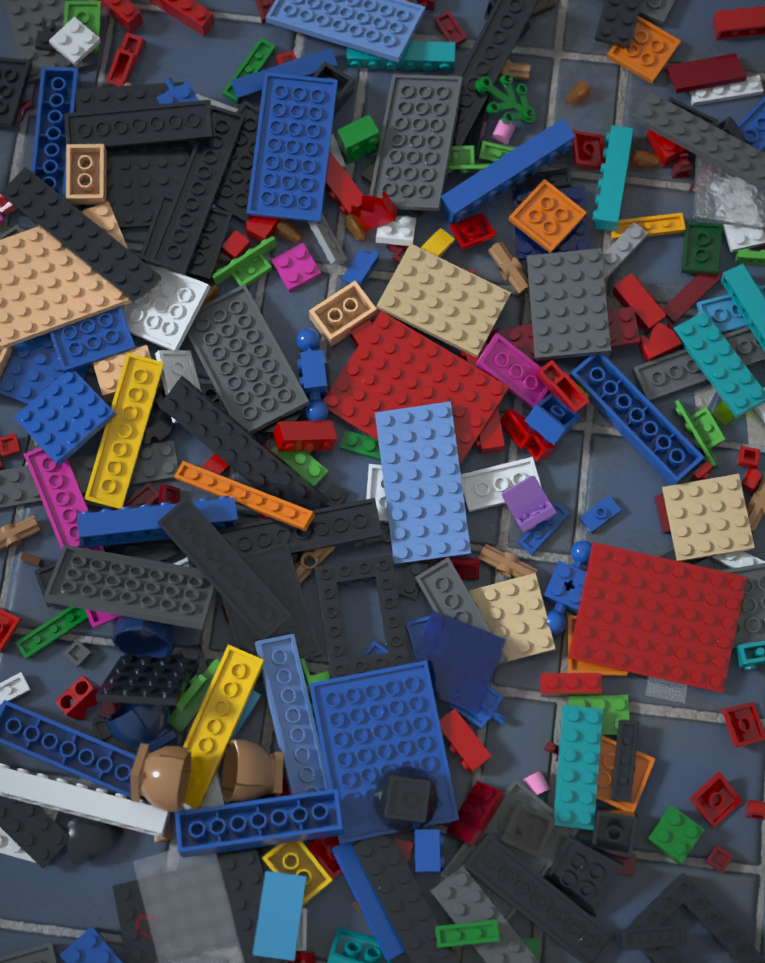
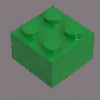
(358, 139)
(674, 835)

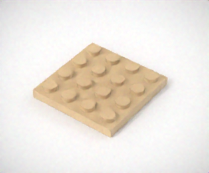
(708, 518)
(518, 614)

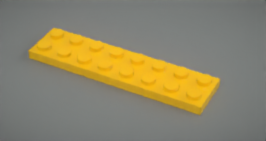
(125, 431)
(219, 719)

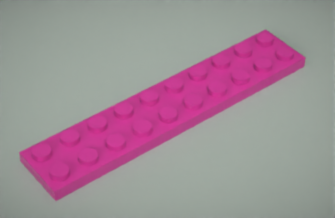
(62, 503)

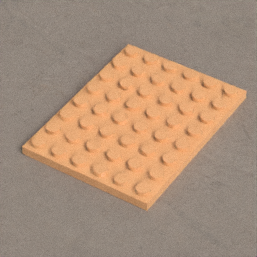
(48, 285)

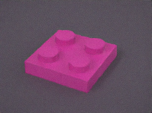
(296, 267)

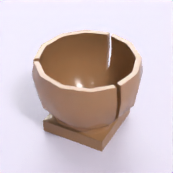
(250, 772)
(161, 776)

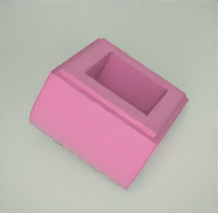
(503, 132)
(536, 783)

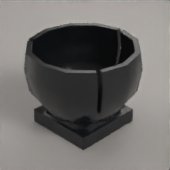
(405, 799)

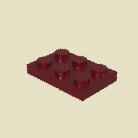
(476, 813)

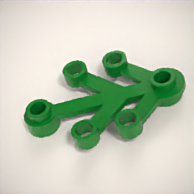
(508, 100)

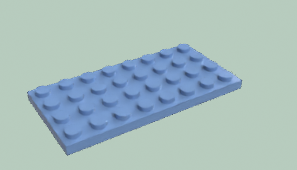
(363, 25)
(423, 483)

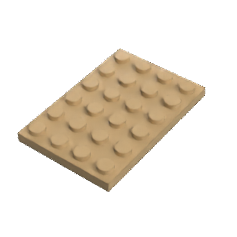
(443, 300)

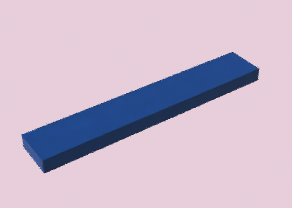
(302, 67)
(368, 901)

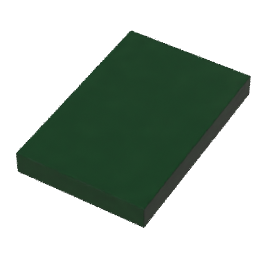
(702, 248)

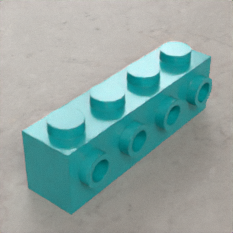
(750, 655)

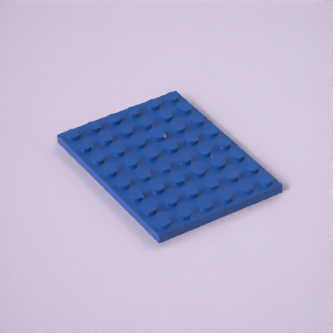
(372, 726)

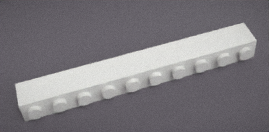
(82, 801)

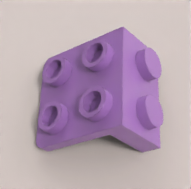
(528, 503)

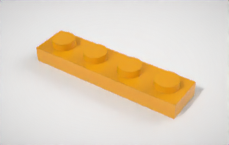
(653, 225)

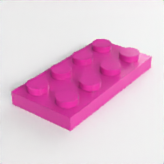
(514, 369)

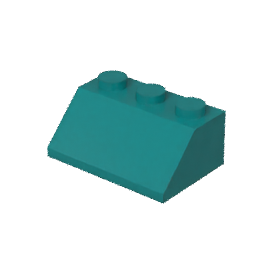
(355, 948)

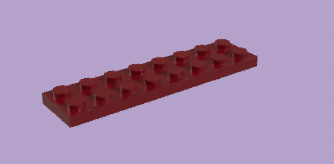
(622, 331)

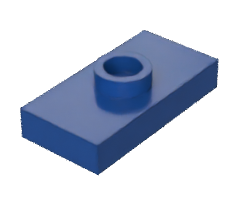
(600, 514)

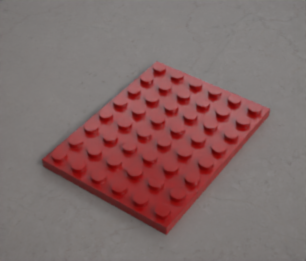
(406, 370)
(657, 617)

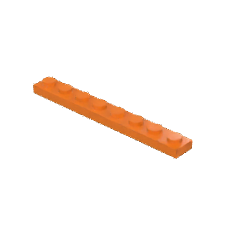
(245, 496)

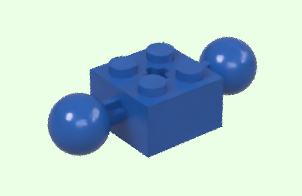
(312, 374)
(556, 591)

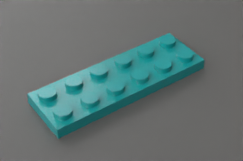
(720, 364)
(578, 767)

